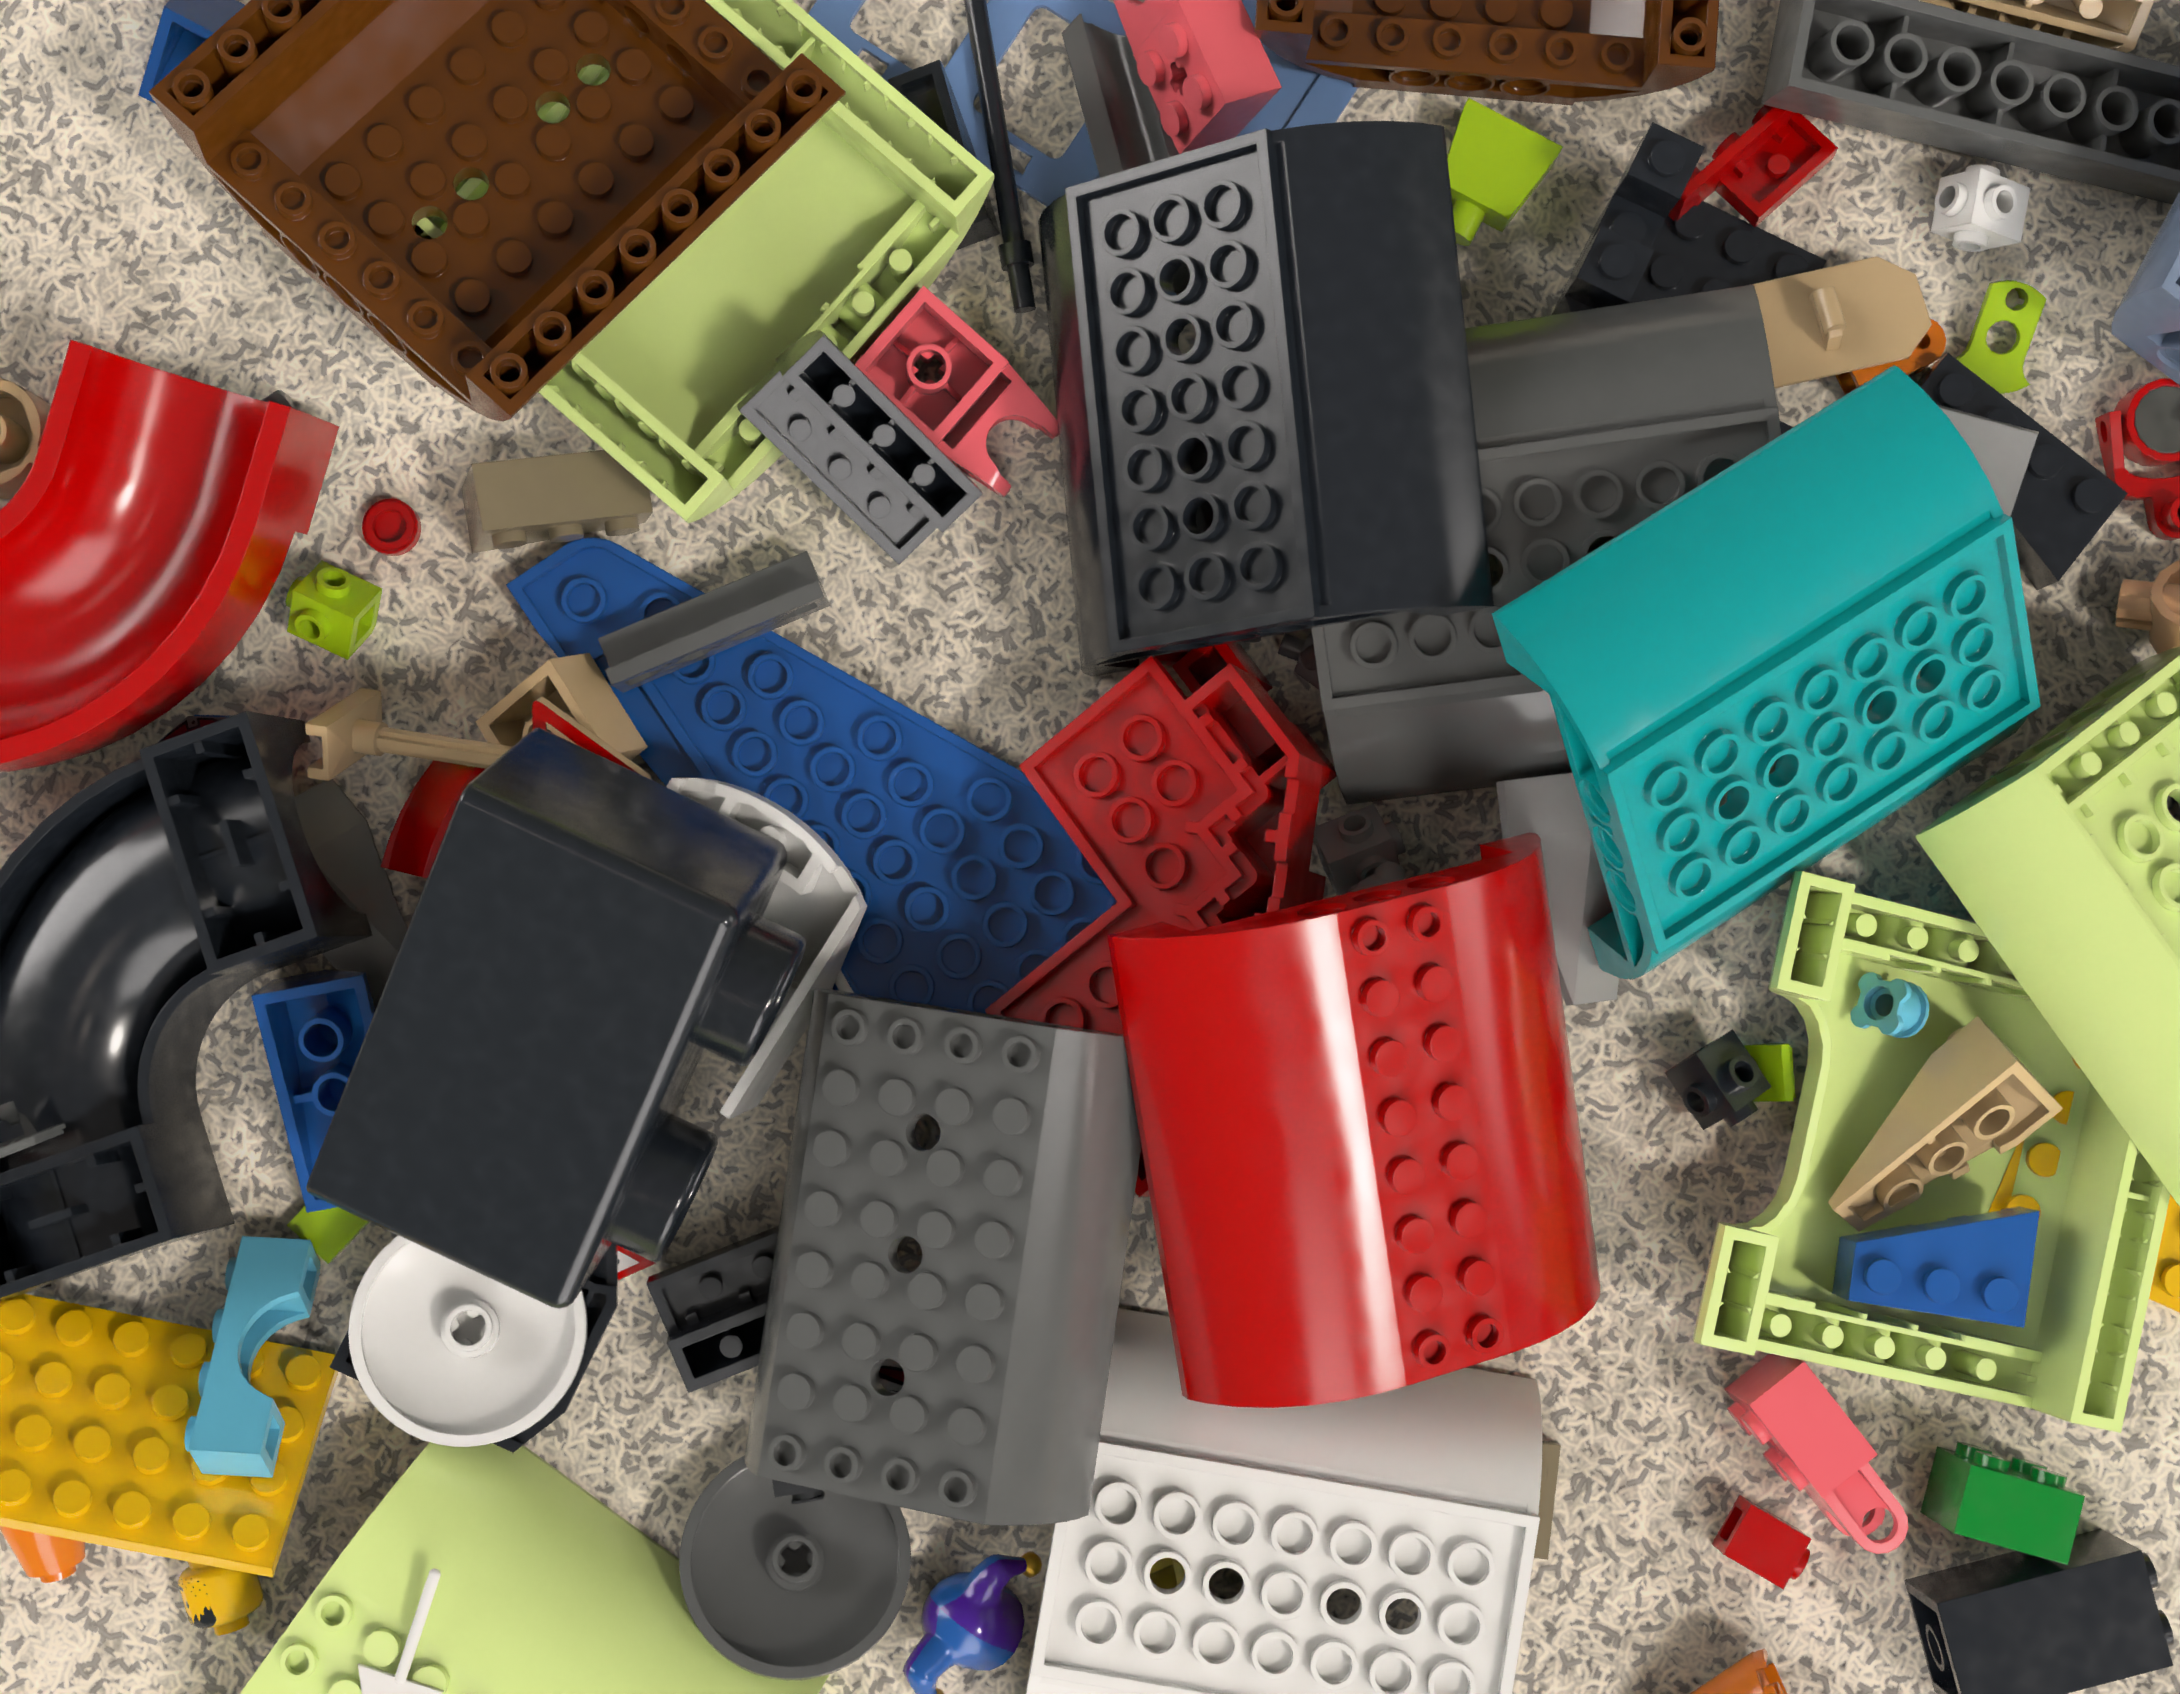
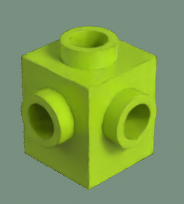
(333, 609)

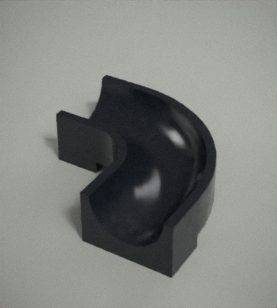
(114, 957)

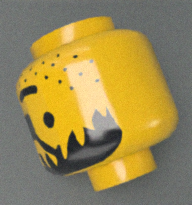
(219, 1597)

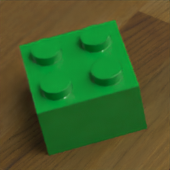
(2003, 1503)

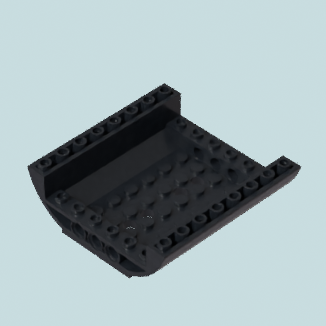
(1314, 378)

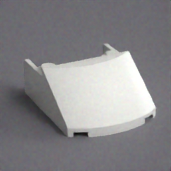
(811, 898)

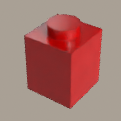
(1763, 1543)

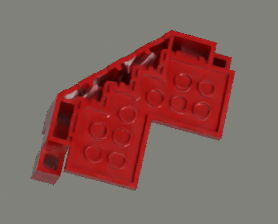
(1182, 813)

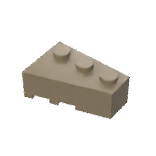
(551, 500)

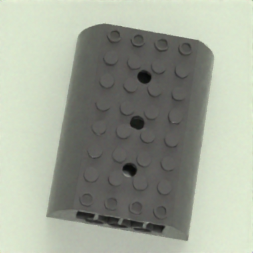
(1016, 1277)

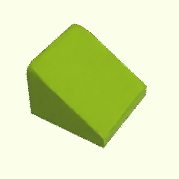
(1776, 1064)

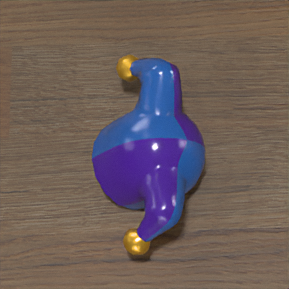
(970, 1621)

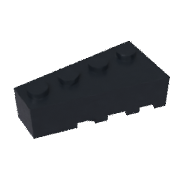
(2061, 493)

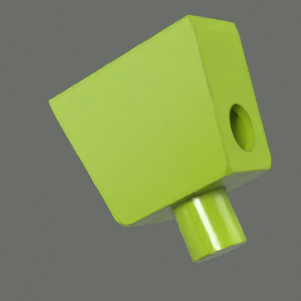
(1493, 169)

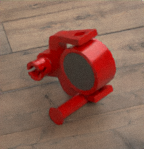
(2148, 433)

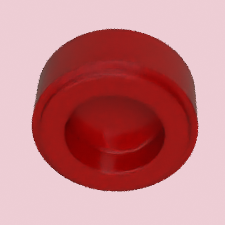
(391, 527)

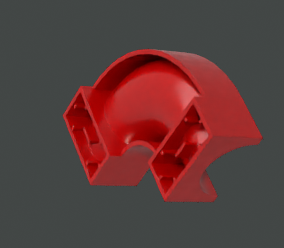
(140, 548)

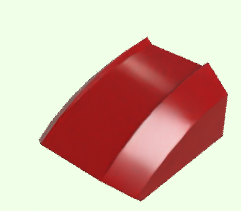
(426, 818)

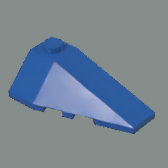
(311, 1041)

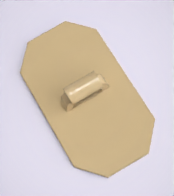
(1841, 319)

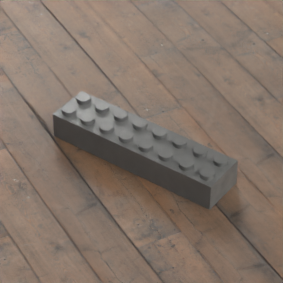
(1981, 90)

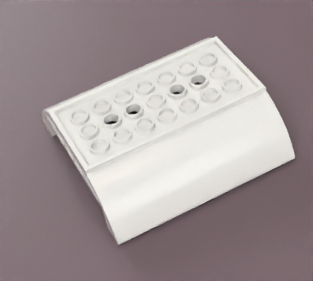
(1372, 1494)

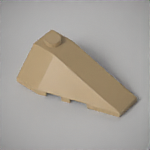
(1956, 1108)

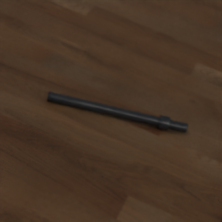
(1015, 252)

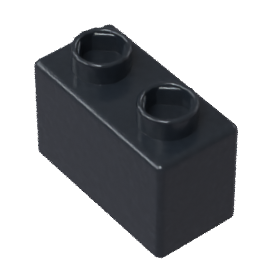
(552, 1018)

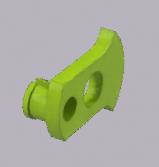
(2003, 370)

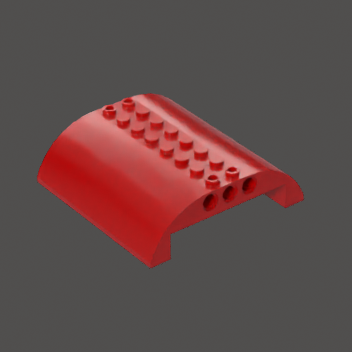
(1360, 1134)

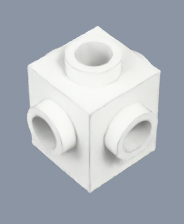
(1980, 209)

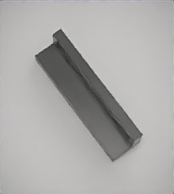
(713, 622)

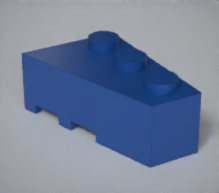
(1947, 1267)

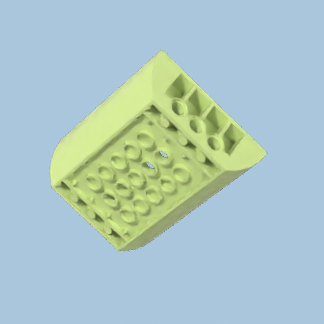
(2080, 892)

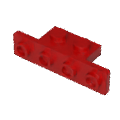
(1761, 165)

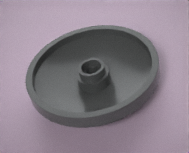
(788, 1582)

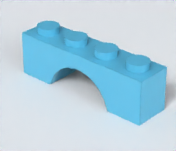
(236, 1424)

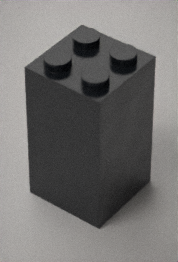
(2042, 1623)

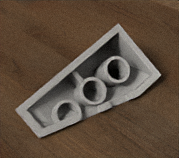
(1573, 876)

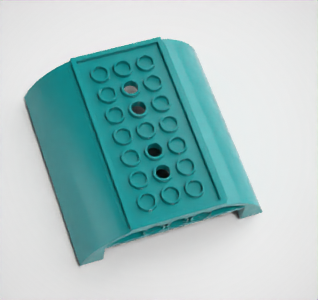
(1759, 635)

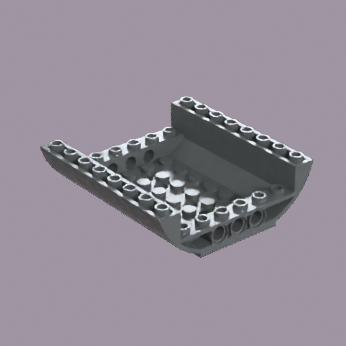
(1577, 440)

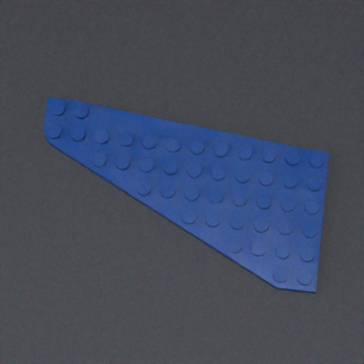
(945, 841)

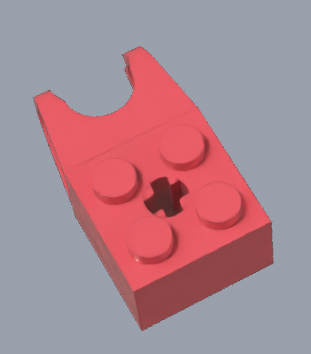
(1199, 66)
(970, 398)
(1816, 1448)

